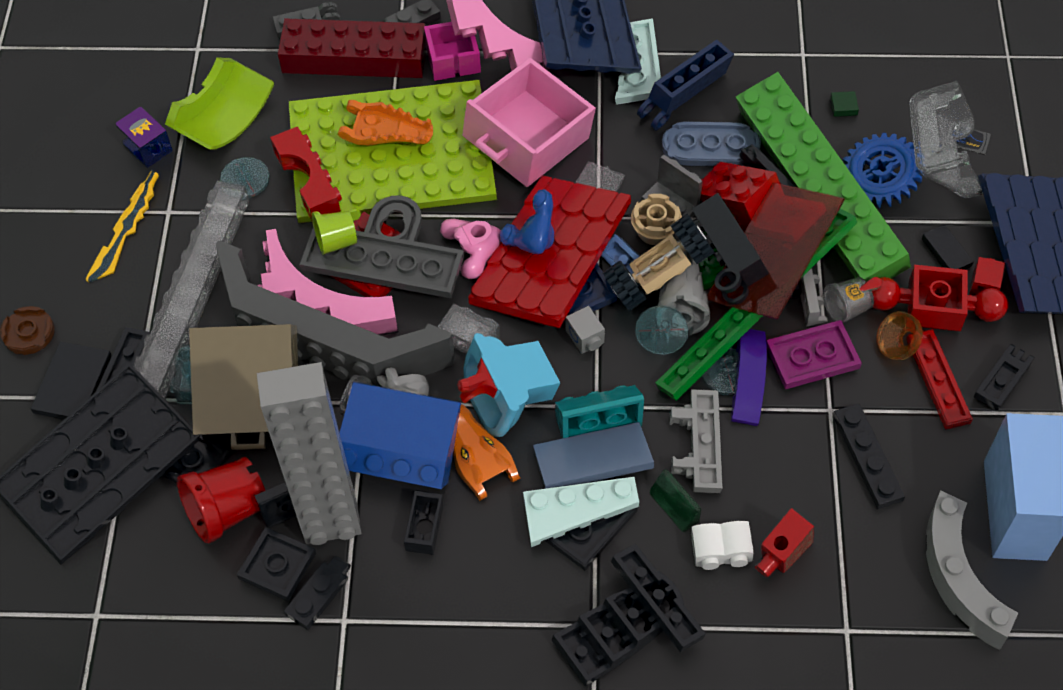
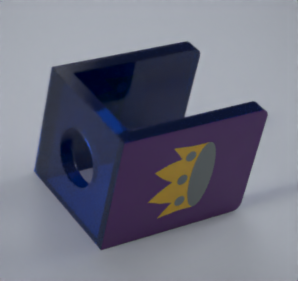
(145, 137)

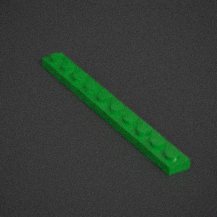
(735, 325)

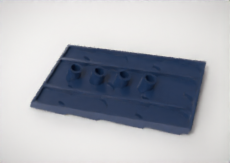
(586, 35)
(1030, 236)

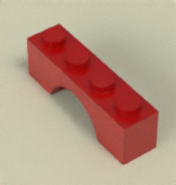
(295, 154)

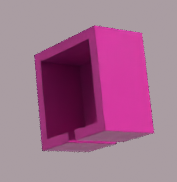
(451, 53)

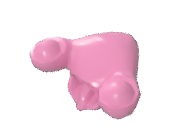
(476, 239)

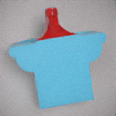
(504, 380)

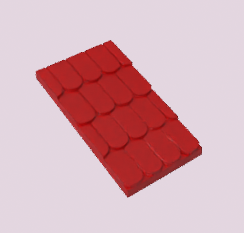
(548, 283)

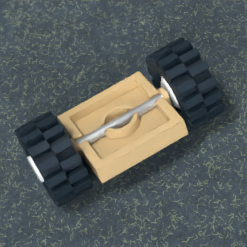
(658, 263)

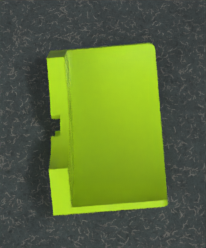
(223, 107)

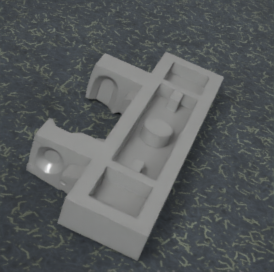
(705, 460)

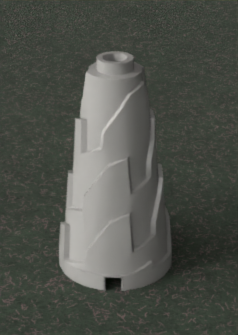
(687, 296)

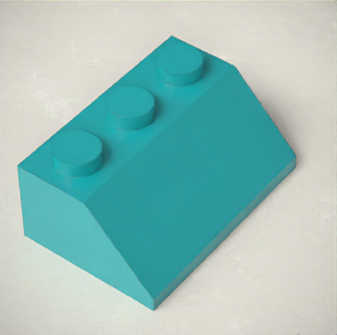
(599, 411)

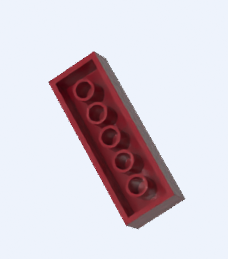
(352, 48)

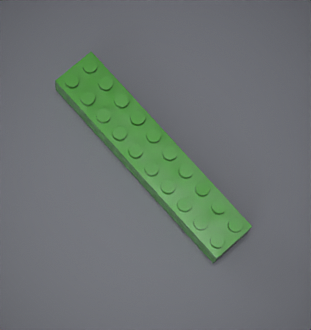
(813, 165)

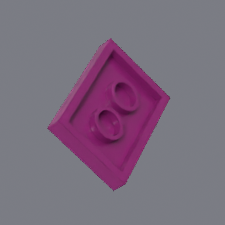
(813, 354)

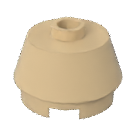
(653, 218)

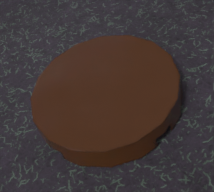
(27, 330)

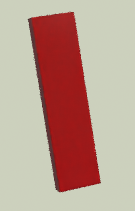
(941, 382)

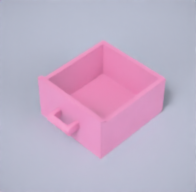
(528, 121)

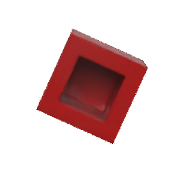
(986, 274)

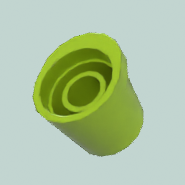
(335, 230)

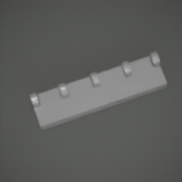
(811, 301)

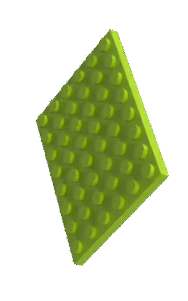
(431, 174)

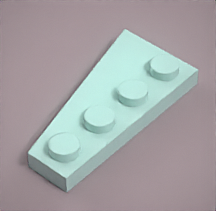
(639, 85)
(564, 508)

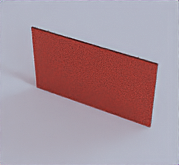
(786, 238)

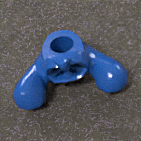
(537, 231)

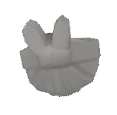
(410, 383)

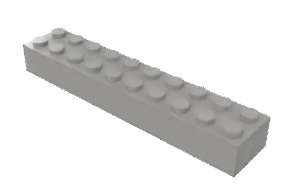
(310, 451)

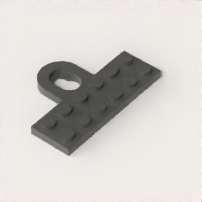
(390, 260)

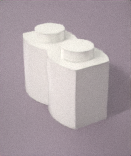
(722, 544)

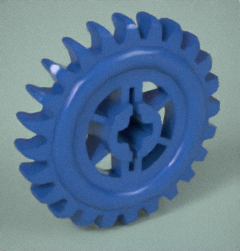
(886, 183)

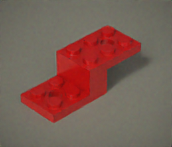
(739, 187)

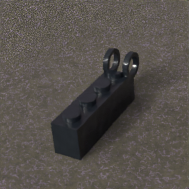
(732, 248)

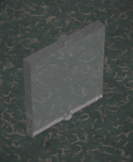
(600, 177)

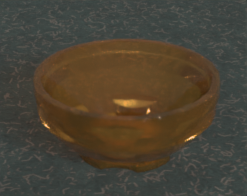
(891, 335)

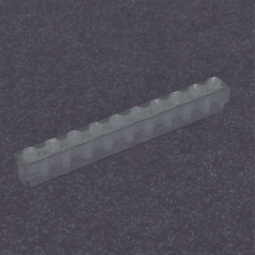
(191, 285)

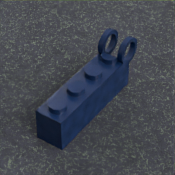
(686, 82)

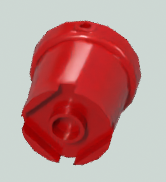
(219, 497)

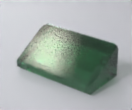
(675, 501)

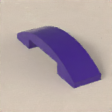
(750, 378)

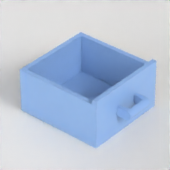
(1025, 487)

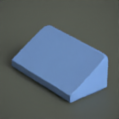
(619, 250)

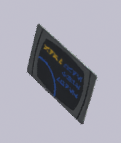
(976, 142)

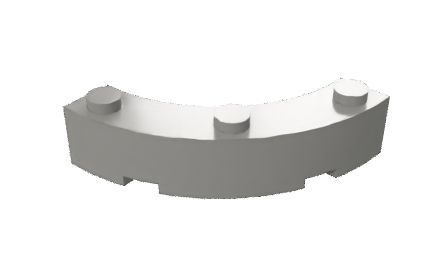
(955, 579)

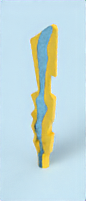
(108, 257)

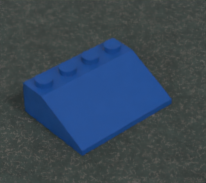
(399, 435)

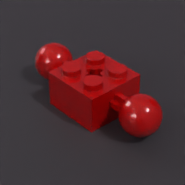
(940, 298)

